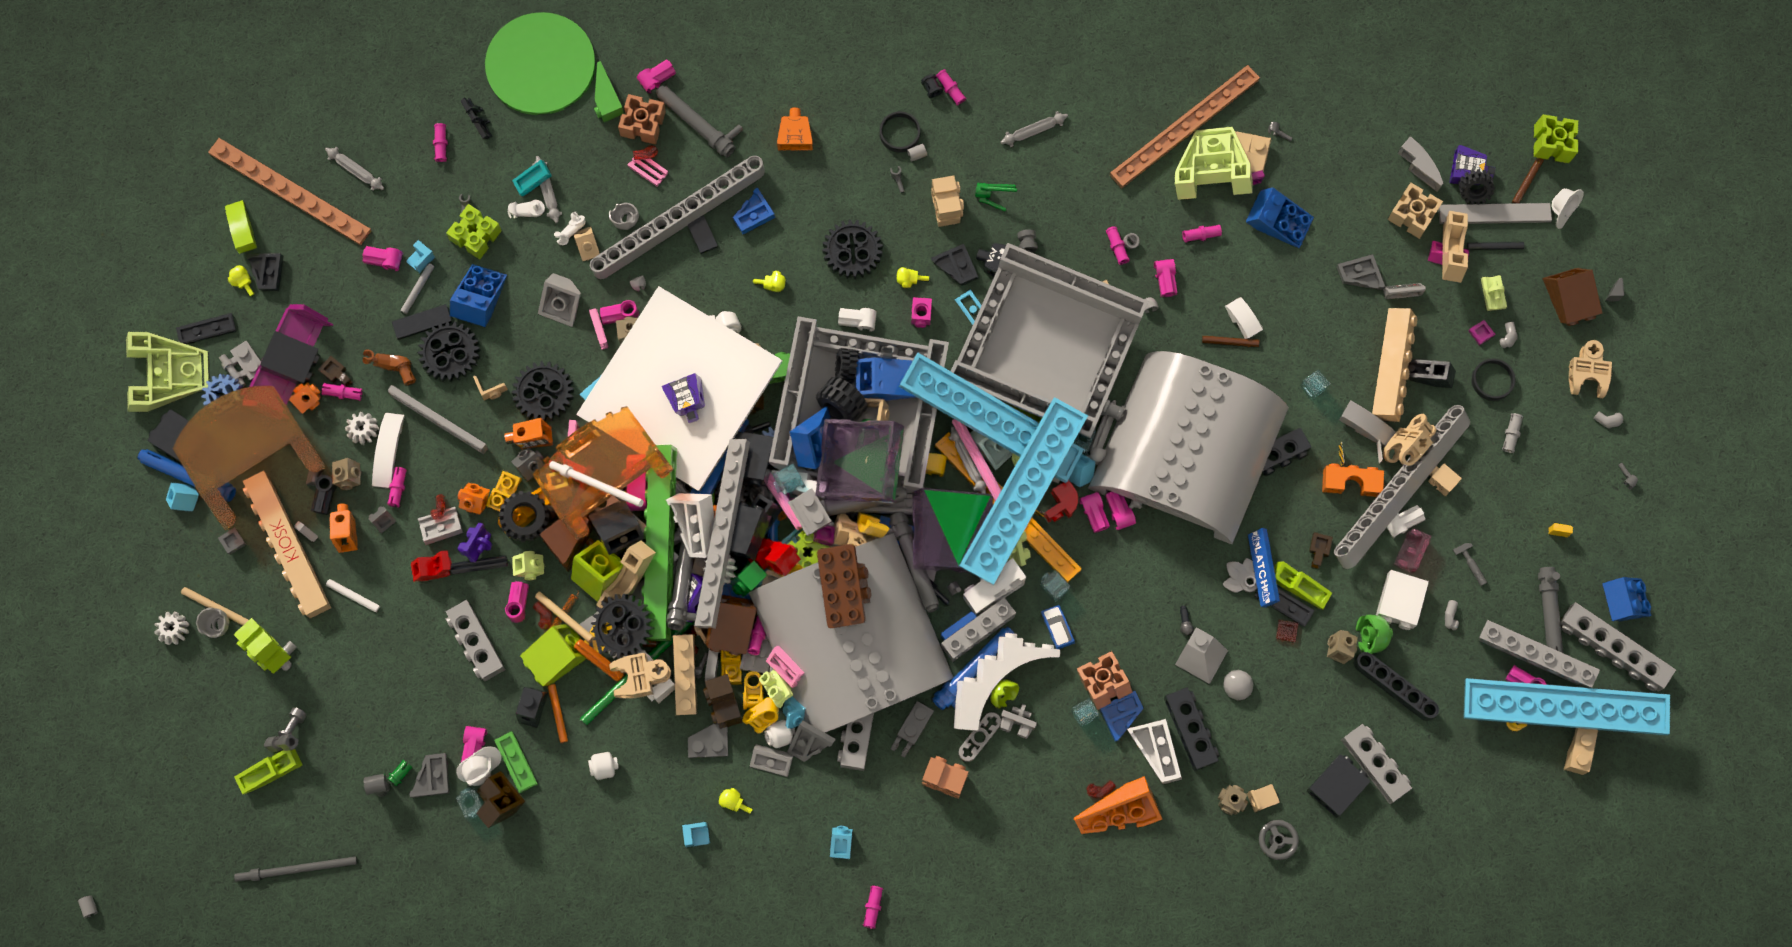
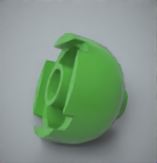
(1375, 631)

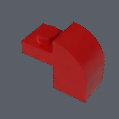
(1067, 502)
(431, 567)

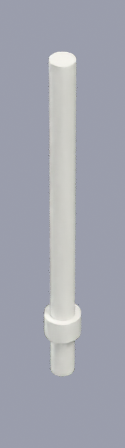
(567, 471)

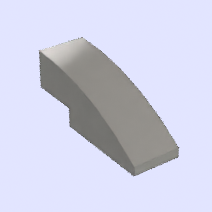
(1421, 163)
(1366, 424)

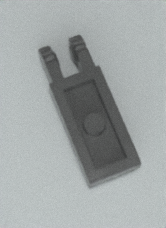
(913, 727)

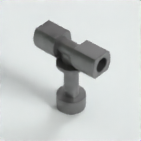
(285, 739)

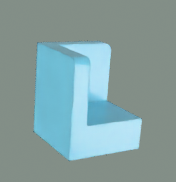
(420, 257)
(1083, 471)
(182, 497)
(696, 834)

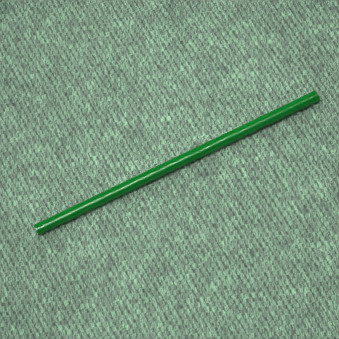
(654, 654)

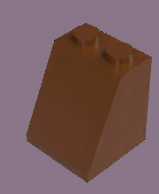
(1574, 295)
(563, 543)
(732, 626)

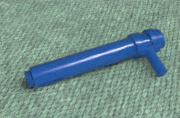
(177, 471)
(947, 695)

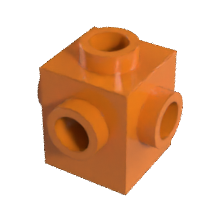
(300, 402)
(473, 498)

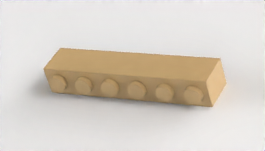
(1394, 364)

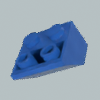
(1627, 599)

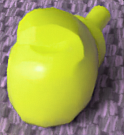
(239, 277)
(907, 277)
(774, 283)
(732, 800)

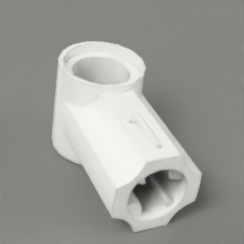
(863, 318)
(1406, 520)

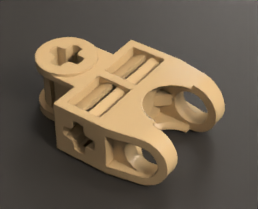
(1590, 367)
(1410, 441)
(847, 532)
(640, 675)

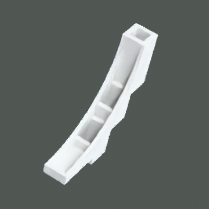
(974, 693)

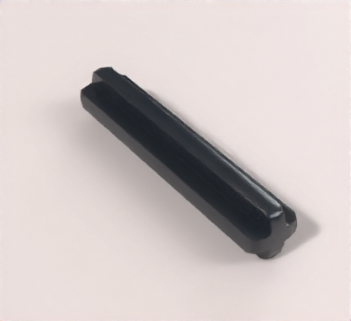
(481, 564)

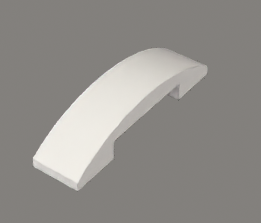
(386, 450)

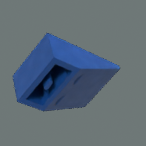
(1279, 217)
(477, 295)
(881, 378)
(808, 440)

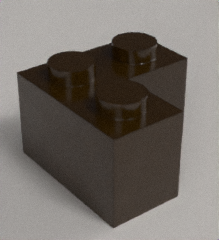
(722, 698)
(500, 800)

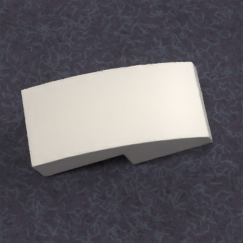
(1245, 318)

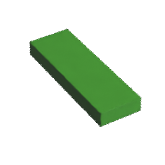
(516, 762)

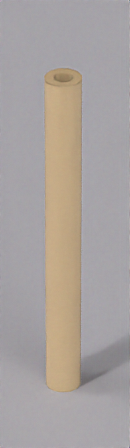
(210, 604)
(564, 617)

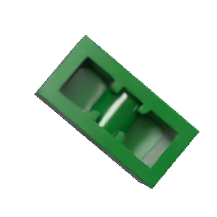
(747, 579)

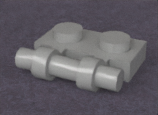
(247, 360)

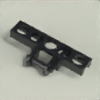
(479, 121)

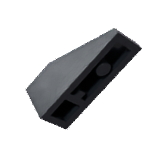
(1432, 373)

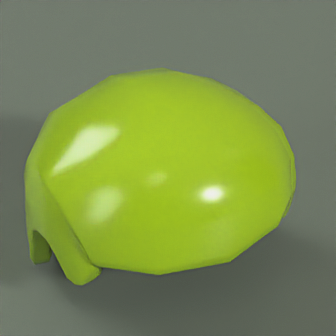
(1004, 687)

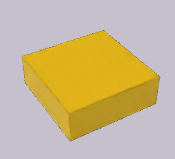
(1560, 530)

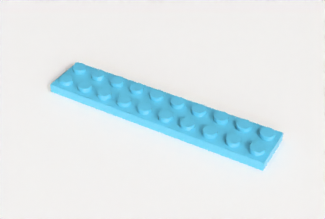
(977, 409)
(1023, 491)
(1567, 706)

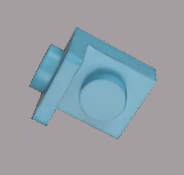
(794, 712)
(841, 842)

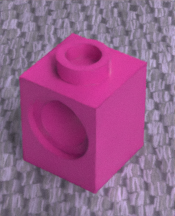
(921, 304)

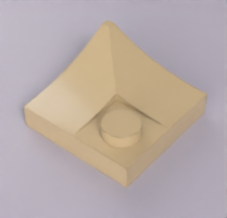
(1255, 148)

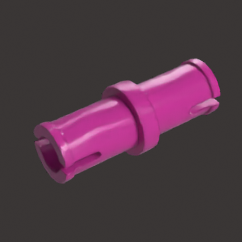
(951, 87)
(440, 142)
(1202, 233)
(1117, 245)
(342, 391)
(397, 487)
(757, 636)
(873, 907)

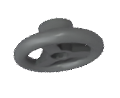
(1284, 840)

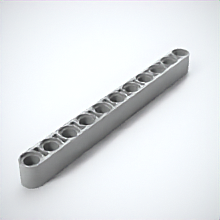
(674, 225)
(1400, 489)

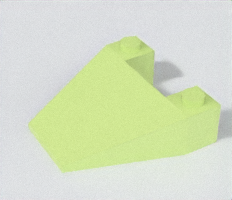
(1211, 159)
(171, 371)

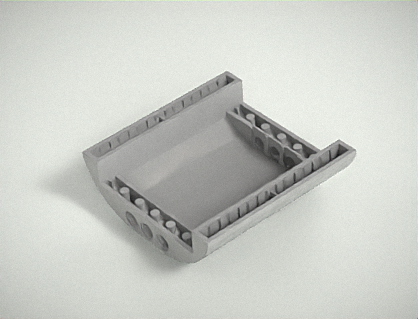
(1049, 337)
(811, 367)
(1191, 441)
(859, 665)

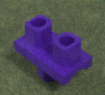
(477, 542)

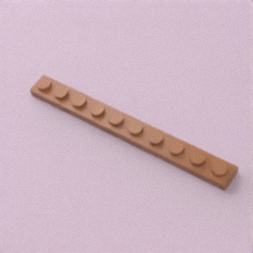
(1184, 126)
(290, 191)

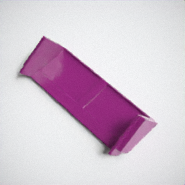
(298, 323)

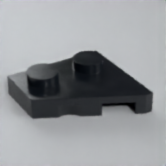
(957, 264)
(267, 270)

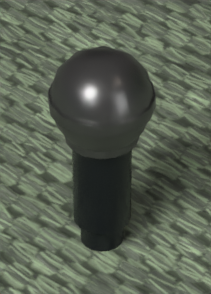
(1186, 626)

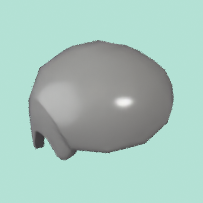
(619, 211)
(210, 616)
(1238, 684)

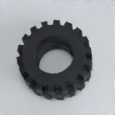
(842, 400)
(518, 500)

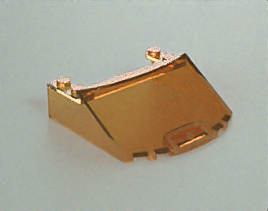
(236, 436)
(605, 450)

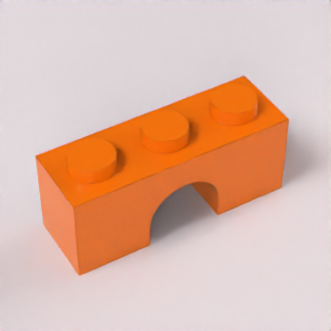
(1370, 479)

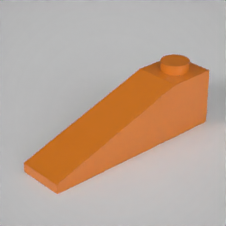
(1128, 804)

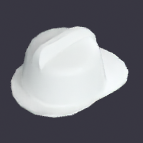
(1565, 204)
(479, 766)

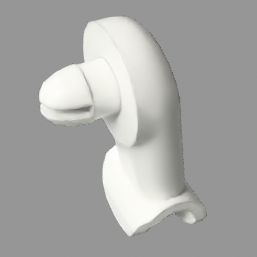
(530, 209)
(574, 225)

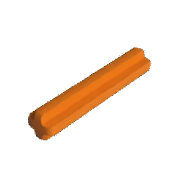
(597, 659)

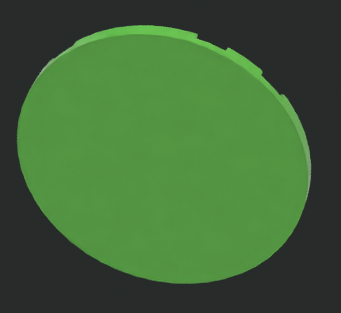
(540, 63)

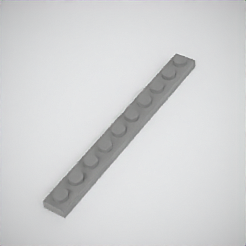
(722, 533)

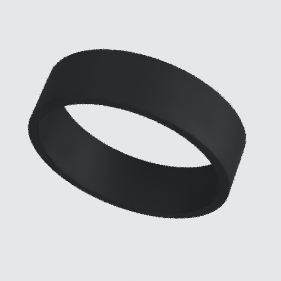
(905, 115)
(1496, 361)

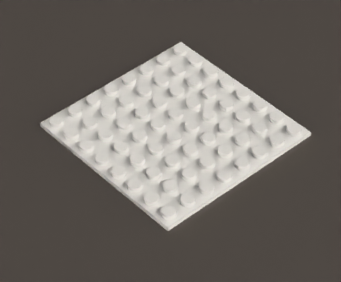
(671, 344)

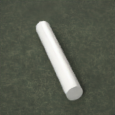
(352, 595)

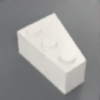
(695, 520)
(984, 595)
(1157, 747)

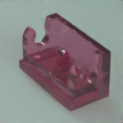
(1412, 550)

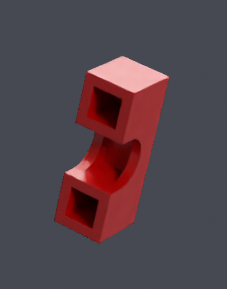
(777, 555)

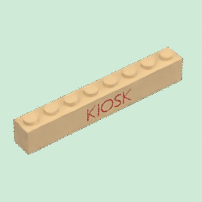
(286, 544)

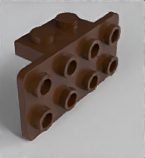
(843, 585)

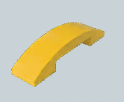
(870, 525)

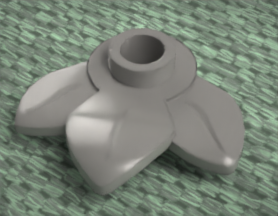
(1238, 575)

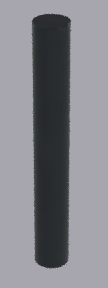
(1495, 245)

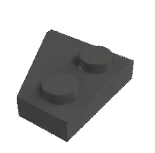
(1361, 273)
(809, 741)
(709, 743)
(432, 777)

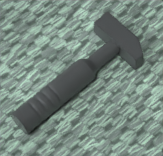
(1471, 563)

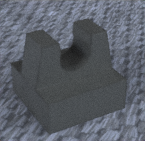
(381, 519)
(232, 541)

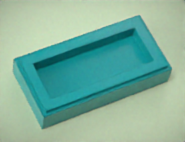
(532, 178)

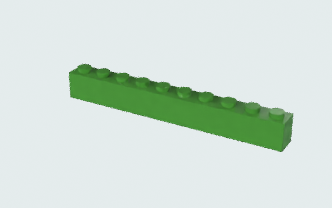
(660, 538)

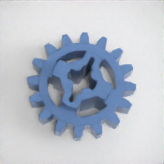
(225, 386)

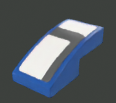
(1057, 627)

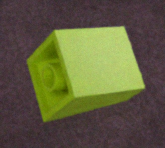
(595, 569)
(553, 654)

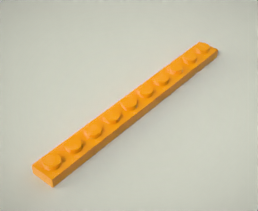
(1036, 535)

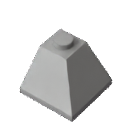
(559, 300)
(1202, 655)

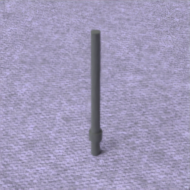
(257, 874)

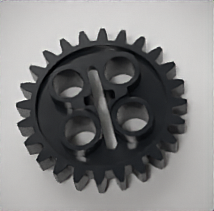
(834, 250)
(453, 367)
(551, 376)
(635, 636)

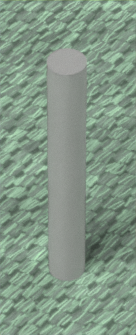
(417, 288)

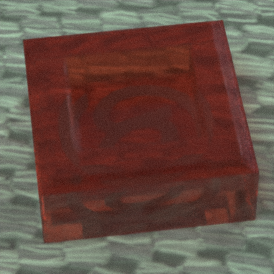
(1287, 631)

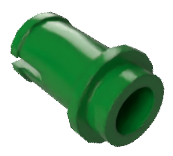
(398, 774)

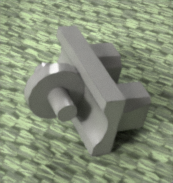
(1026, 725)

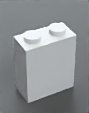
(1402, 599)

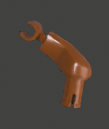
(393, 363)

